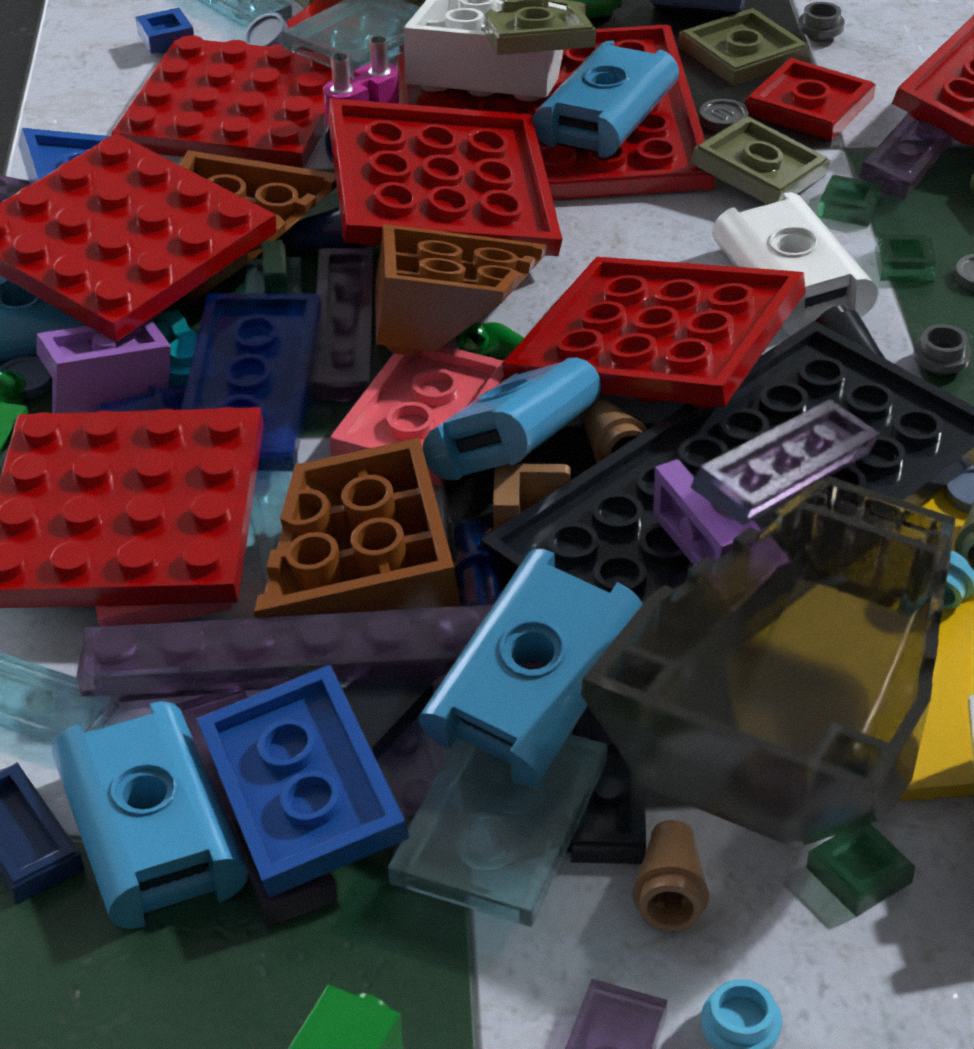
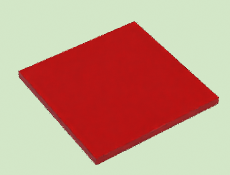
(649, 160)

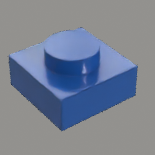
(162, 28)

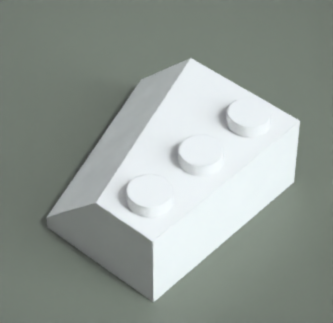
(450, 50)

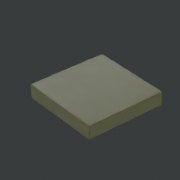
(742, 46)
(760, 160)

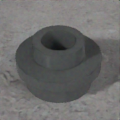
(821, 21)
(942, 350)

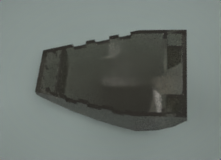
(787, 669)

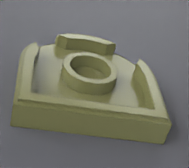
(535, 27)

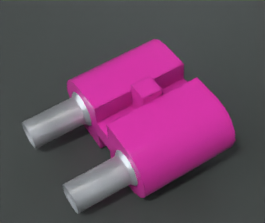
(371, 82)

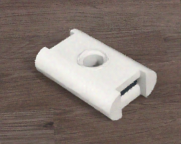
(795, 239)

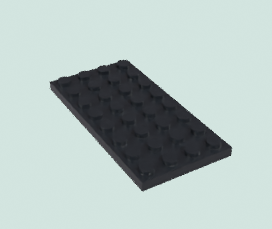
(605, 519)

